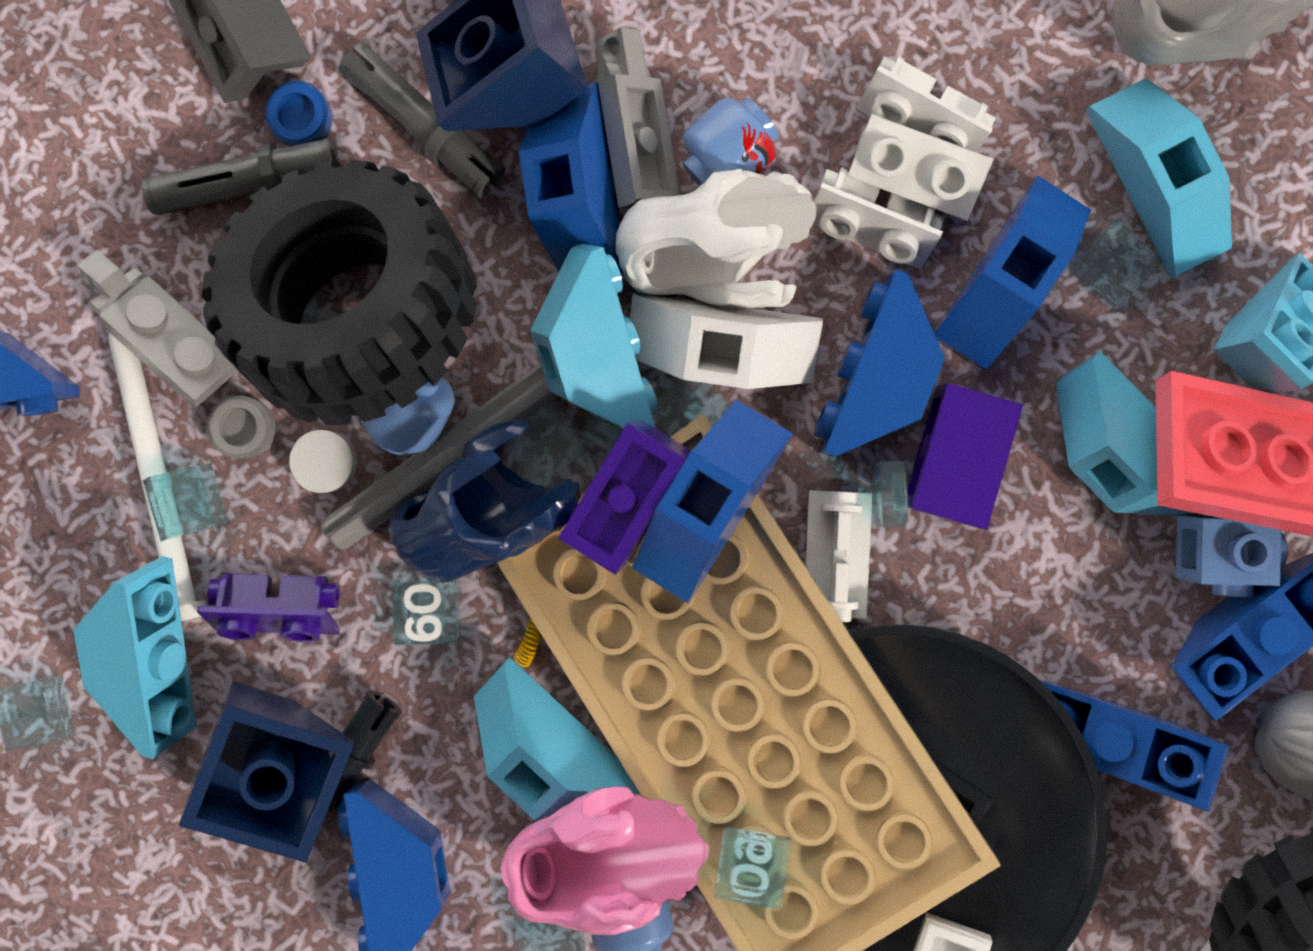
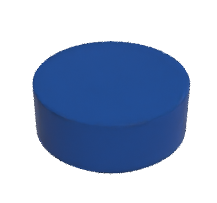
(298, 113)

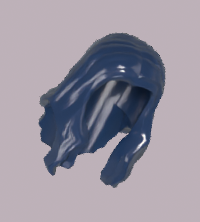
(478, 512)

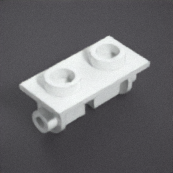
(904, 97)
(919, 167)
(900, 232)
(840, 549)

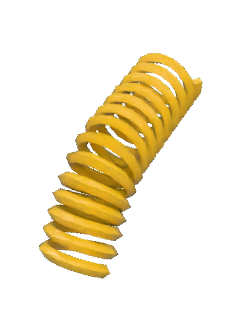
(528, 647)

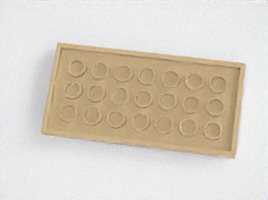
(761, 723)

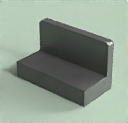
(241, 41)

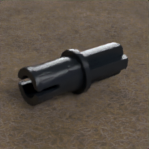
(367, 731)

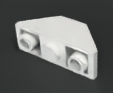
(723, 344)

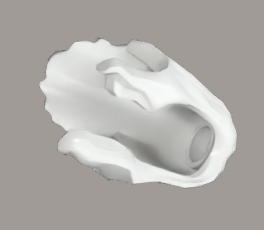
(714, 237)

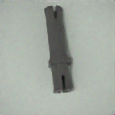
(418, 118)
(232, 177)

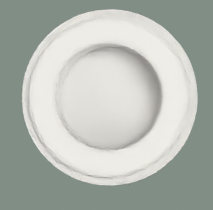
(323, 461)

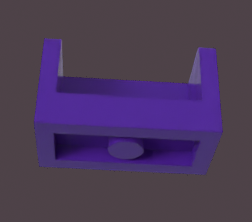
(962, 455)
(624, 496)

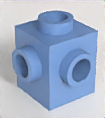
(1228, 554)

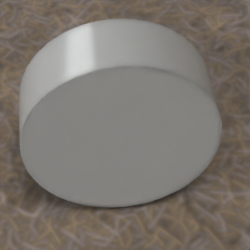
(241, 427)

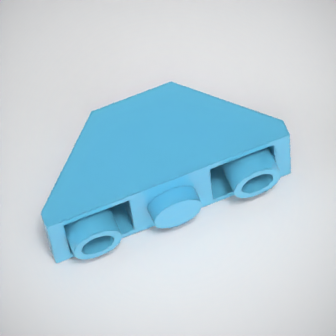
(1167, 173)
(1273, 333)
(589, 344)
(1111, 437)
(137, 658)
(538, 747)

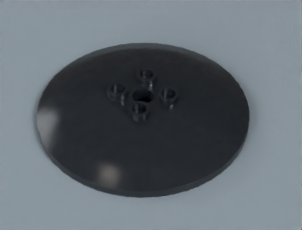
(1017, 774)

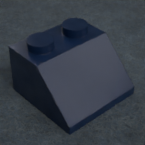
(499, 63)
(266, 774)

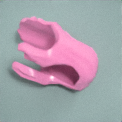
(603, 862)

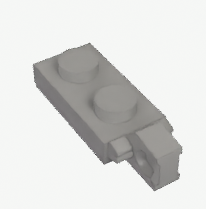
(634, 120)
(156, 329)

